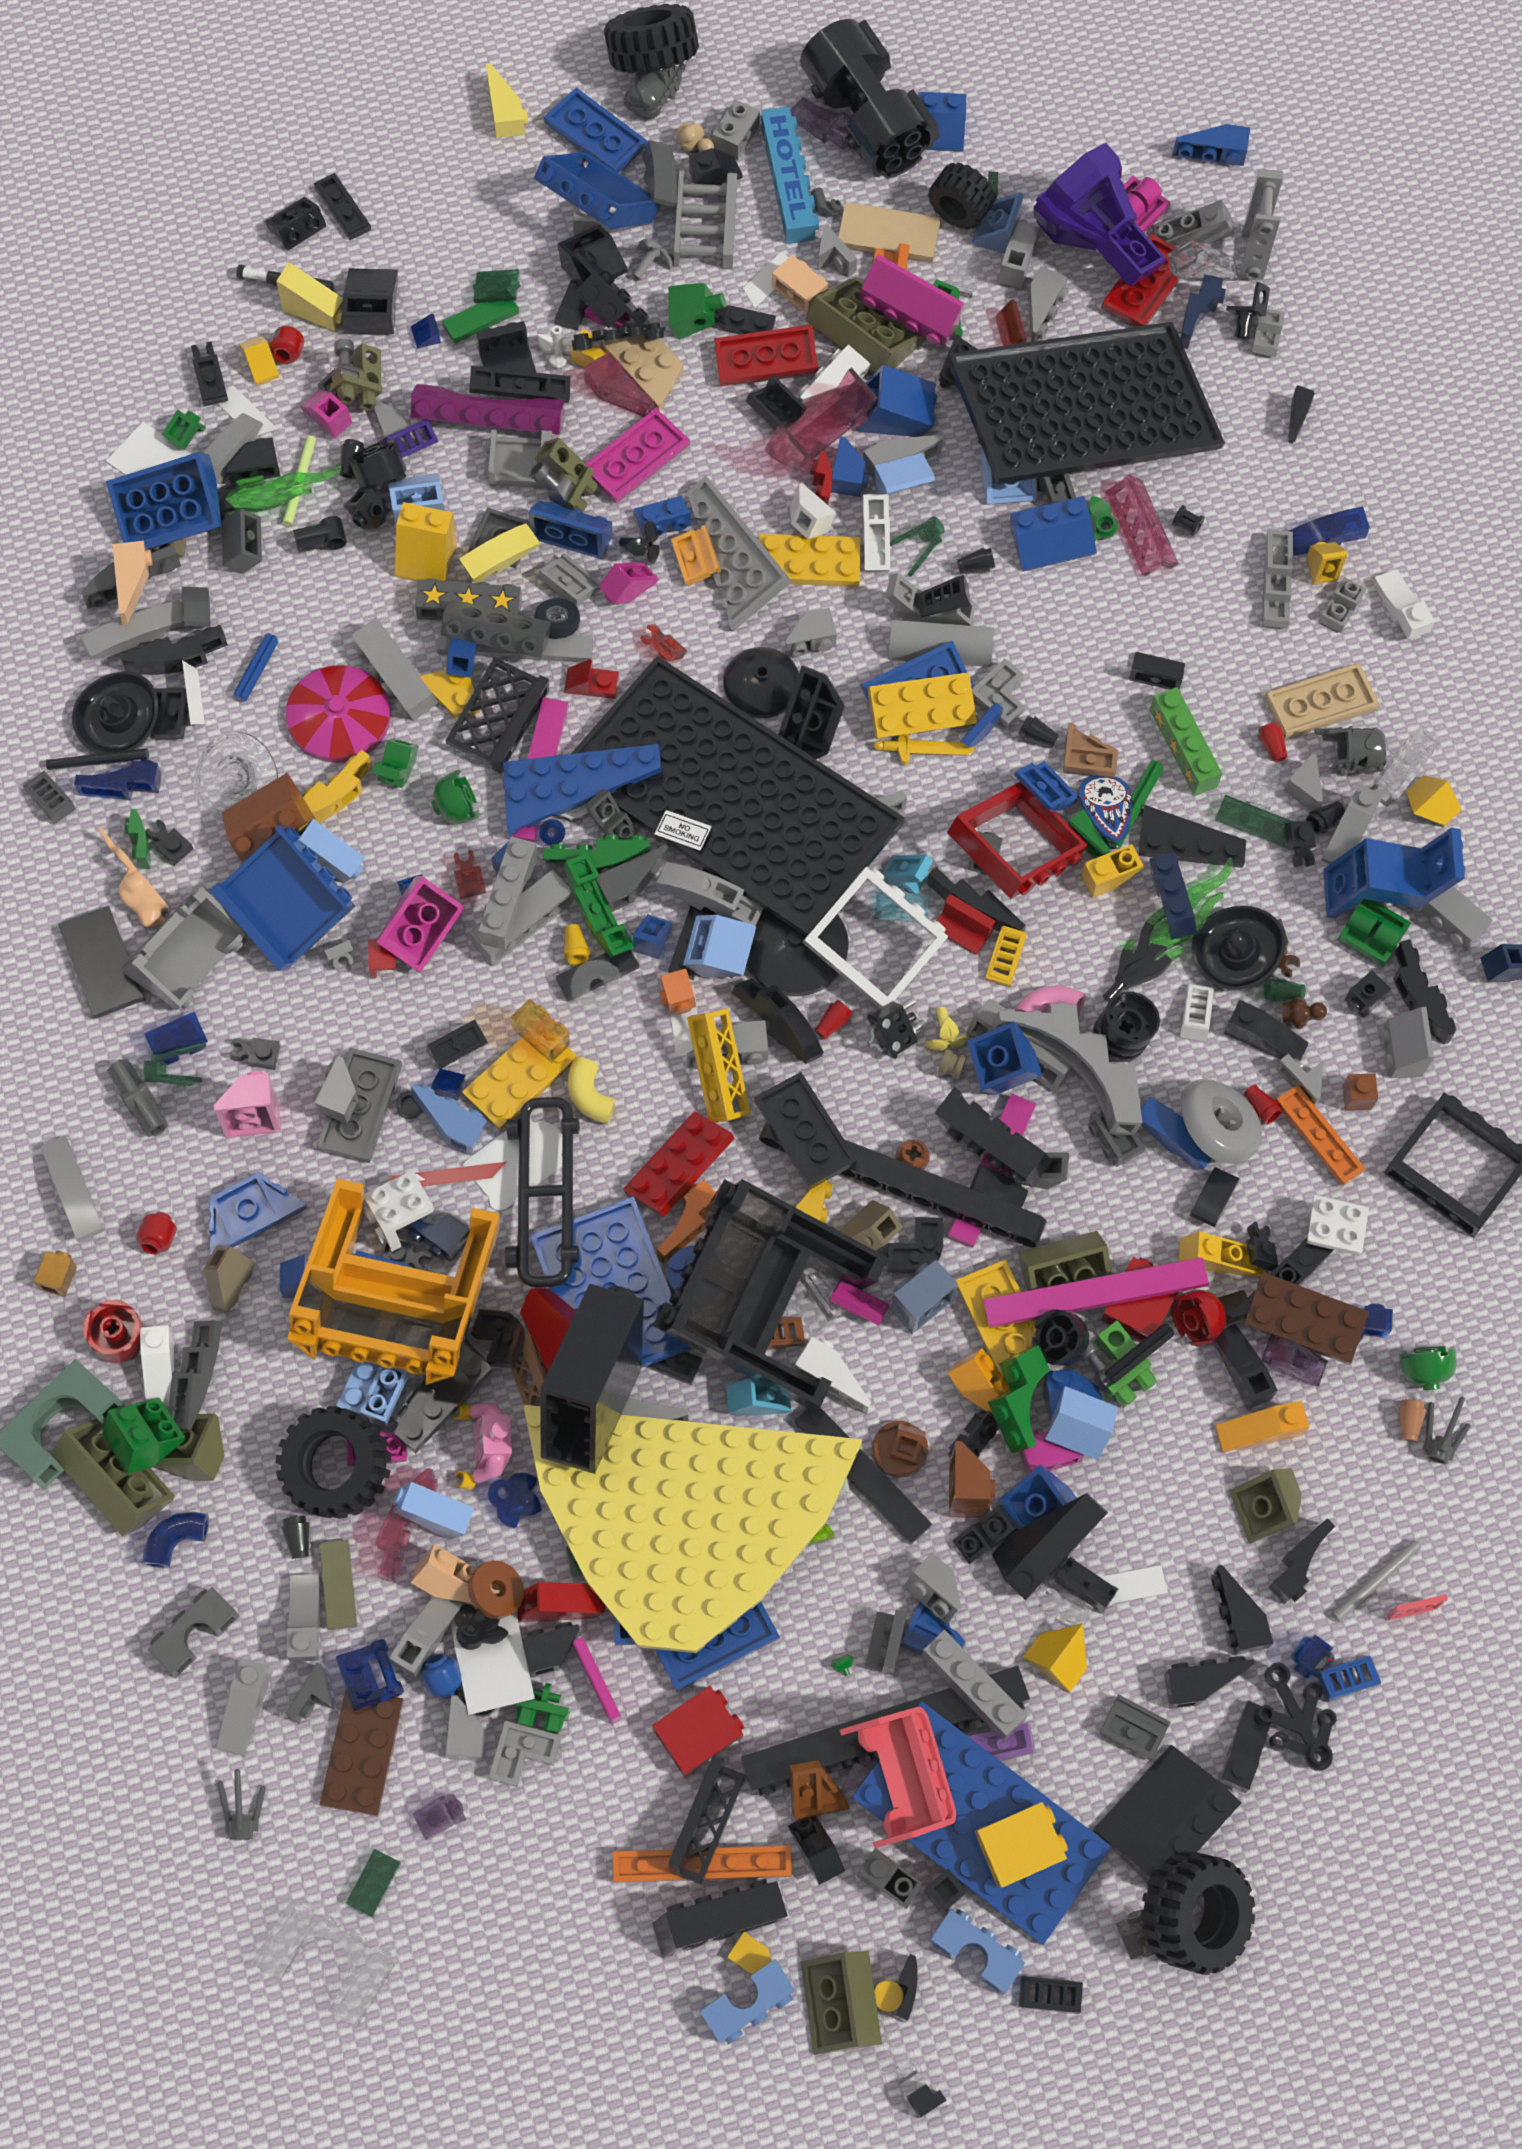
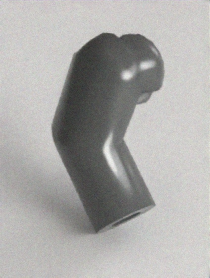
(829, 208)

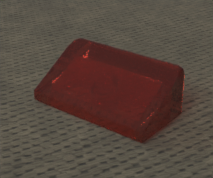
(1010, 324)

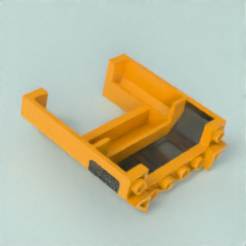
(382, 1308)

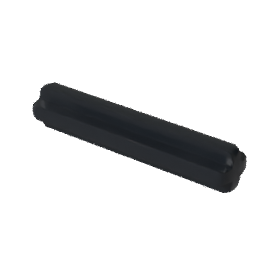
(1139, 1353)

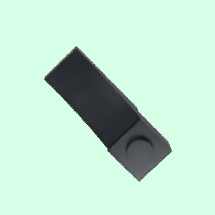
(1292, 1581)
(1245, 1749)

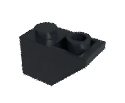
(549, 1649)
(816, 1849)

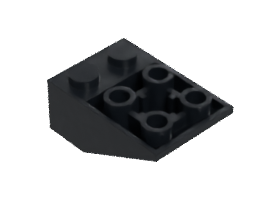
(370, 301)

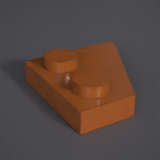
(814, 1791)

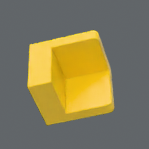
(586, 356)

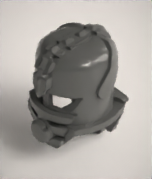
(652, 90)
(1356, 747)

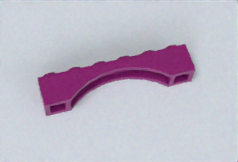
(449, 406)

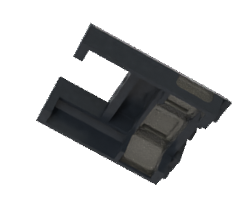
(746, 1279)

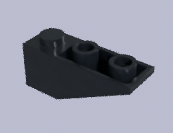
(1245, 1367)
(1245, 1619)
(1195, 1684)

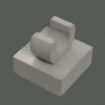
(337, 950)

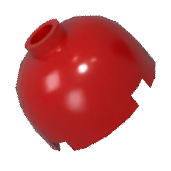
(1199, 1316)

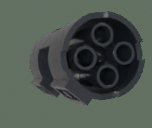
(887, 126)

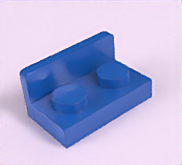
(666, 515)

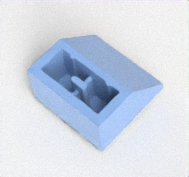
(416, 490)
(719, 946)

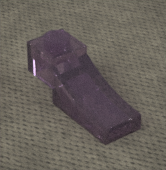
(821, 122)

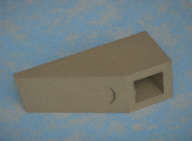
(873, 1225)

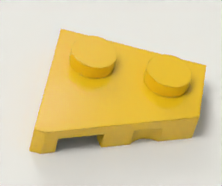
(450, 691)

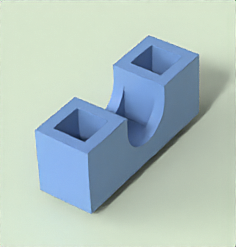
(1001, 1963)
(727, 2020)

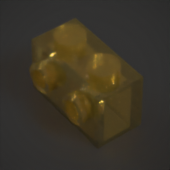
(540, 1030)

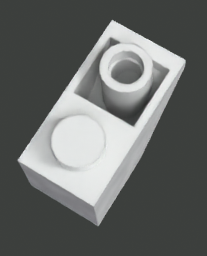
(810, 513)

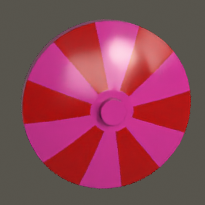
(338, 713)

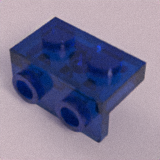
(176, 1035)

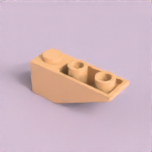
(445, 1575)

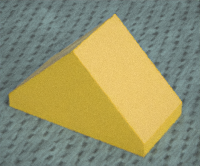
(259, 360)

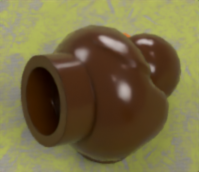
(1298, 1012)

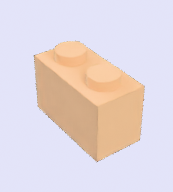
(798, 283)

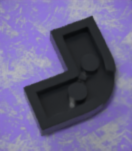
(927, 1247)
(506, 1335)

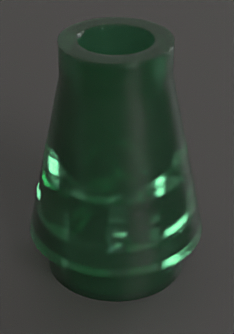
(1282, 990)

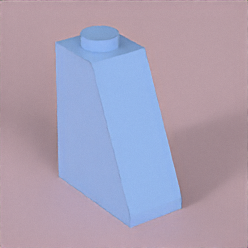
(331, 851)
(433, 1510)

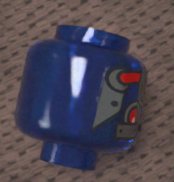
(1312, 1656)

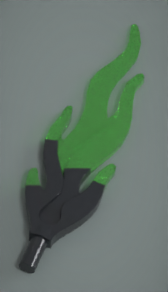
(255, 497)
(1155, 939)

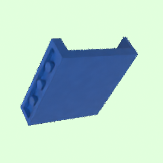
(284, 898)

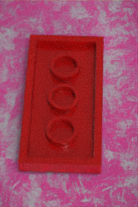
(1142, 300)
(766, 354)
(678, 1164)

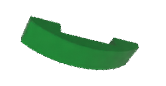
(594, 907)

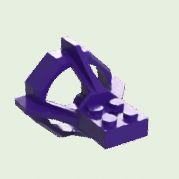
(1093, 212)

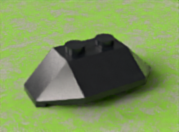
(812, 713)

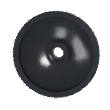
(758, 694)

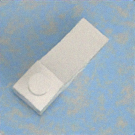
(876, 532)
(1403, 604)

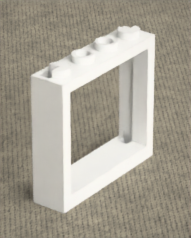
(845, 969)

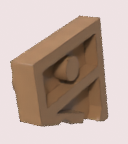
(1088, 754)

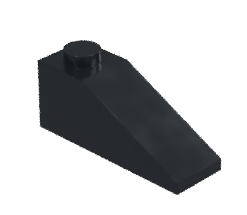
(1264, 1032)

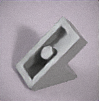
(835, 250)
(1295, 1074)

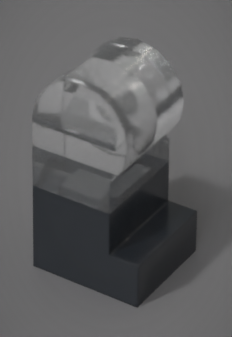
(910, 2079)

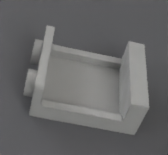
(513, 459)

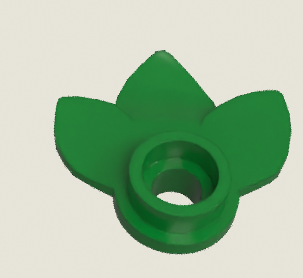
(1100, 515)

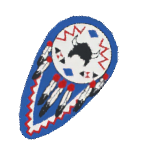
(1107, 805)

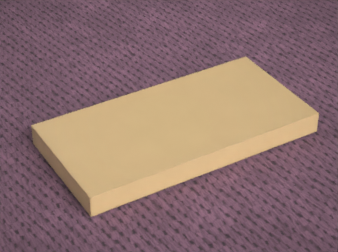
(883, 228)
(1322, 700)

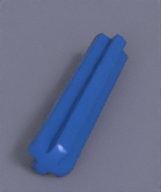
(255, 667)

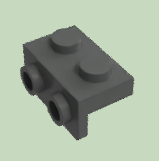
(1115, 1147)

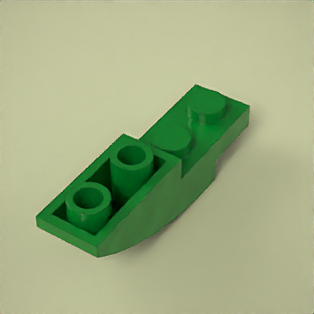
(608, 854)

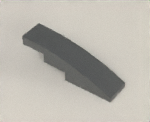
(197, 1367)

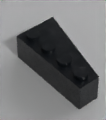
(992, 1139)
(719, 1917)

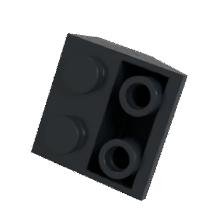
(600, 244)

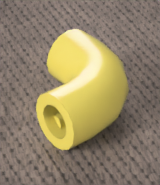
(583, 1092)

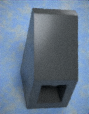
(889, 1879)

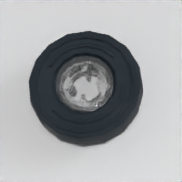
(564, 610)

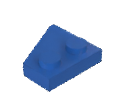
(924, 1629)

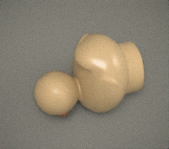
(693, 138)

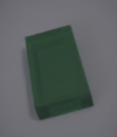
(373, 1883)

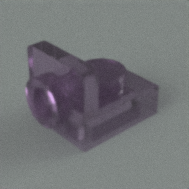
(439, 1815)

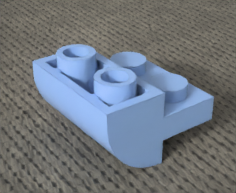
(373, 1391)

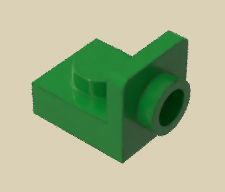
(183, 428)

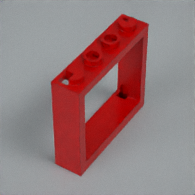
(988, 859)

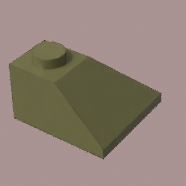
(199, 1453)
(1267, 1503)

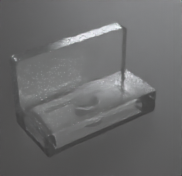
(812, 1300)

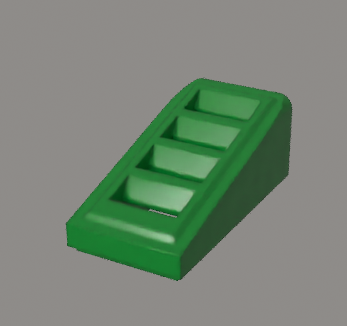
(1086, 830)

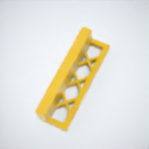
(714, 1067)

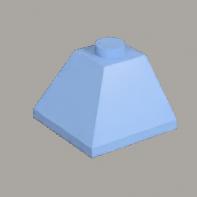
(1007, 492)

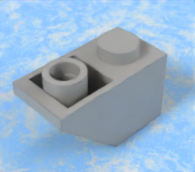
(812, 633)
(337, 1095)
(935, 1587)
(465, 1733)

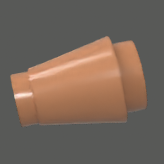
(1411, 1419)

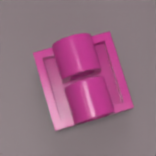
(1146, 201)

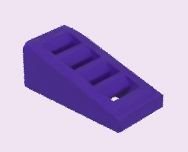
(405, 433)

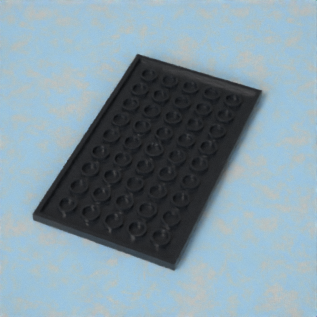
(1084, 402)

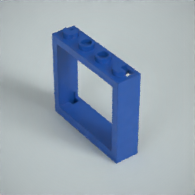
(596, 189)

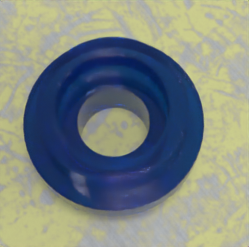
(559, 832)

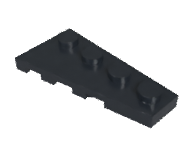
(440, 1400)

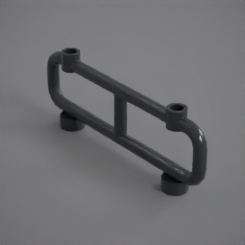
(520, 1130)

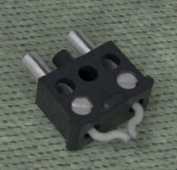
(894, 1028)

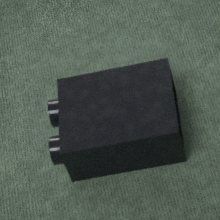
(591, 1377)

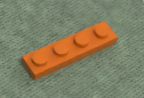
(1320, 1135)

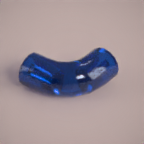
(170, 1533)

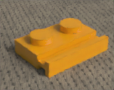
(695, 555)

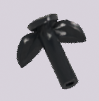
(640, 545)

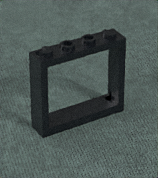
(1432, 1194)

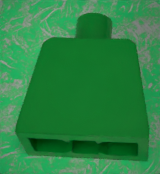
(692, 308)

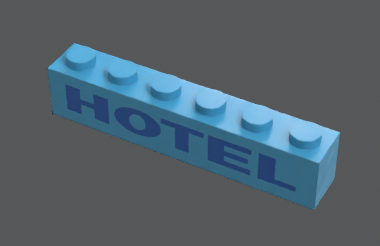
(788, 175)

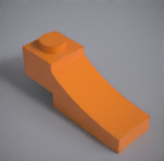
(691, 1221)

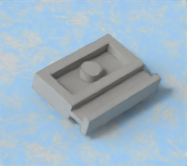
(569, 579)

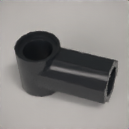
(327, 534)

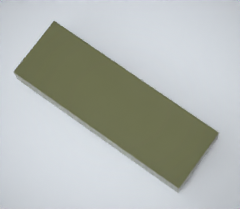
(338, 1585)

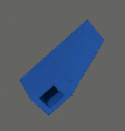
(1218, 144)

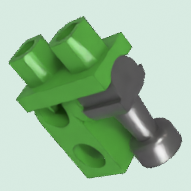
(1116, 1344)

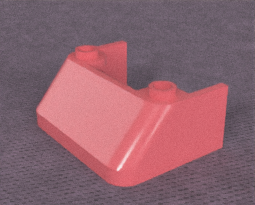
(911, 1773)

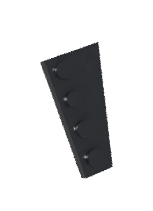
(1191, 841)

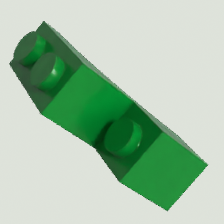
(1013, 1407)

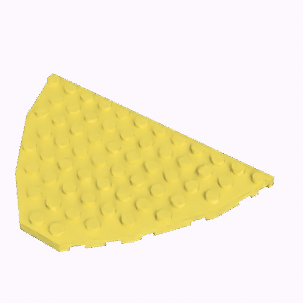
(691, 1519)

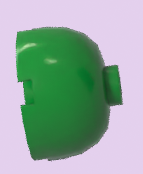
(454, 799)
(1429, 1366)

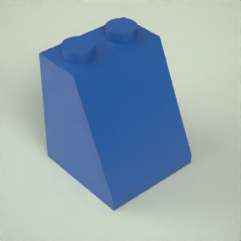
(902, 405)

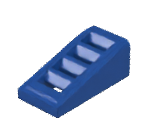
(1327, 1684)

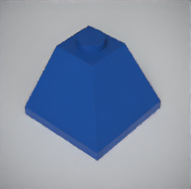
(1056, 1380)
(1036, 1496)

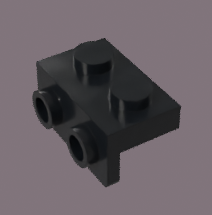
(776, 404)

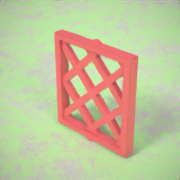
(1417, 1607)

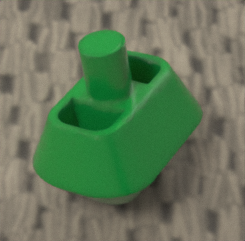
(842, 1664)

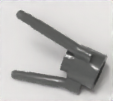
(1440, 1448)
(240, 1825)

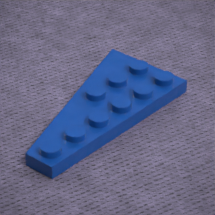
(564, 782)

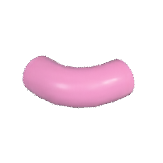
(1044, 996)

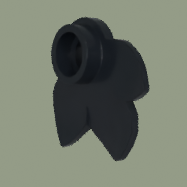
(477, 1629)

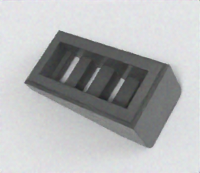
(60, 810)

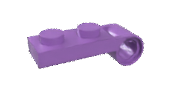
(1017, 1745)

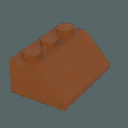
(256, 816)
(969, 1484)

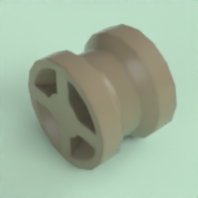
(952, 1064)

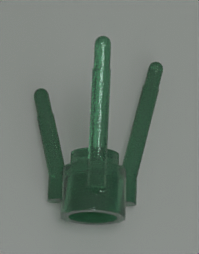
(927, 531)
(157, 1072)

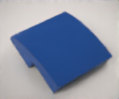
(1047, 786)

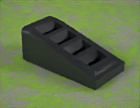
(1300, 407)
(954, 601)
(1077, 1988)

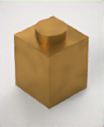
(55, 1273)

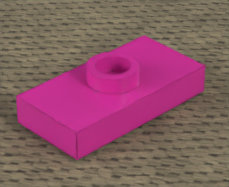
(859, 1302)

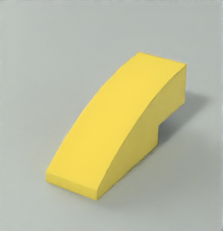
(499, 552)

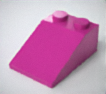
(419, 923)

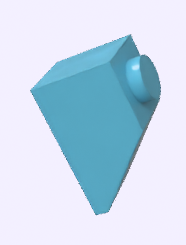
(755, 1399)

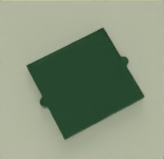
(496, 286)

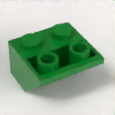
(141, 1434)

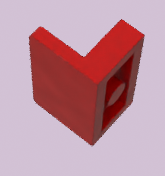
(965, 924)

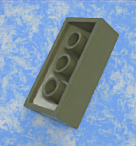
(121, 1497)

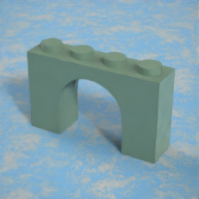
(23, 1435)

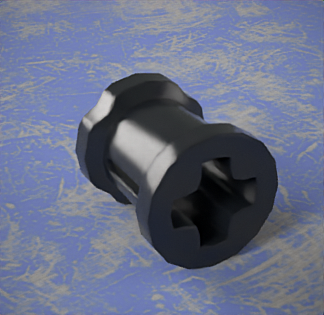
(1184, 518)

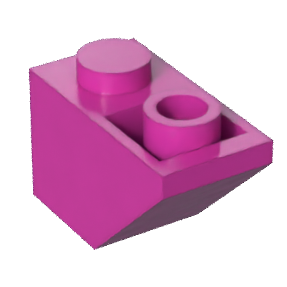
(327, 412)

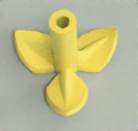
(948, 1033)

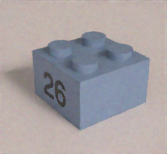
(923, 1295)

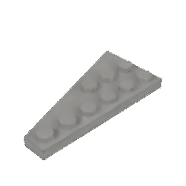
(748, 570)

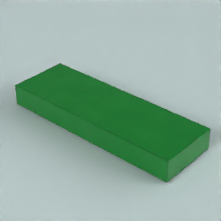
(478, 318)

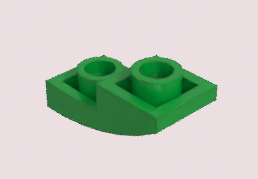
(139, 839)

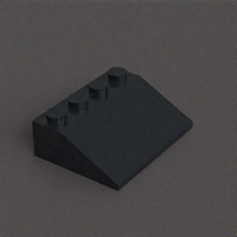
(1166, 1813)

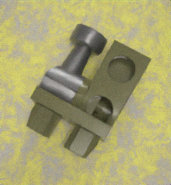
(357, 381)
(572, 475)

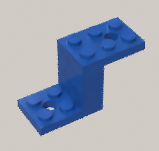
(1394, 873)

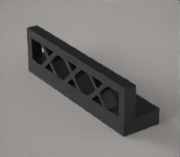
(696, 1815)

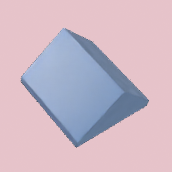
(902, 474)
(1082, 1423)

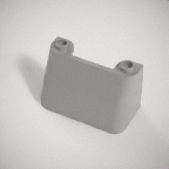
(185, 949)

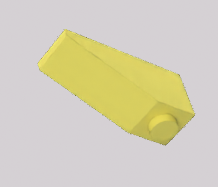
(506, 106)

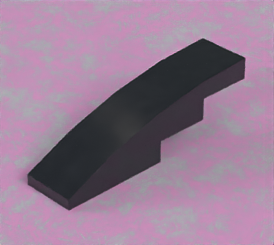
(986, 903)

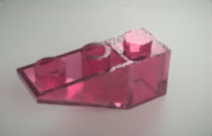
(614, 386)

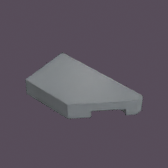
(389, 418)

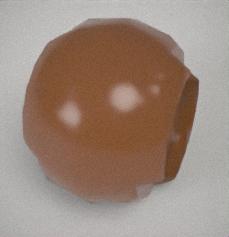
(916, 1146)

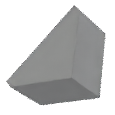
(1306, 784)

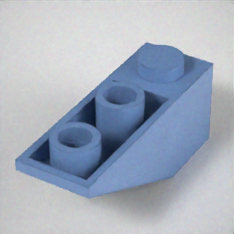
(453, 1123)

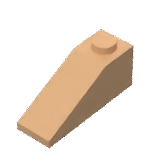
(131, 574)

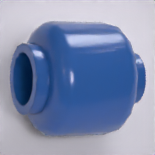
(441, 1676)

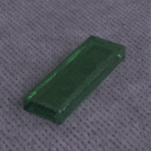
(1253, 820)

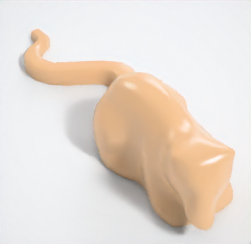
(137, 891)

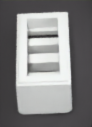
(1197, 1028)

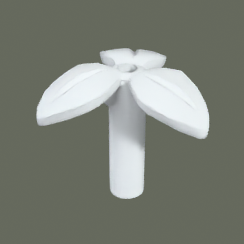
(555, 345)

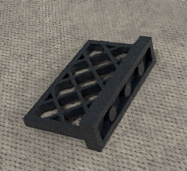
(519, 720)

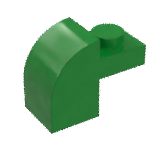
(396, 762)

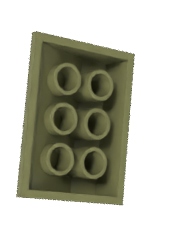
(849, 322)

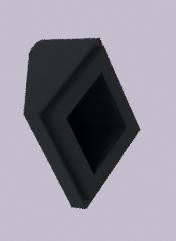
(1235, 1306)

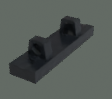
(518, 384)

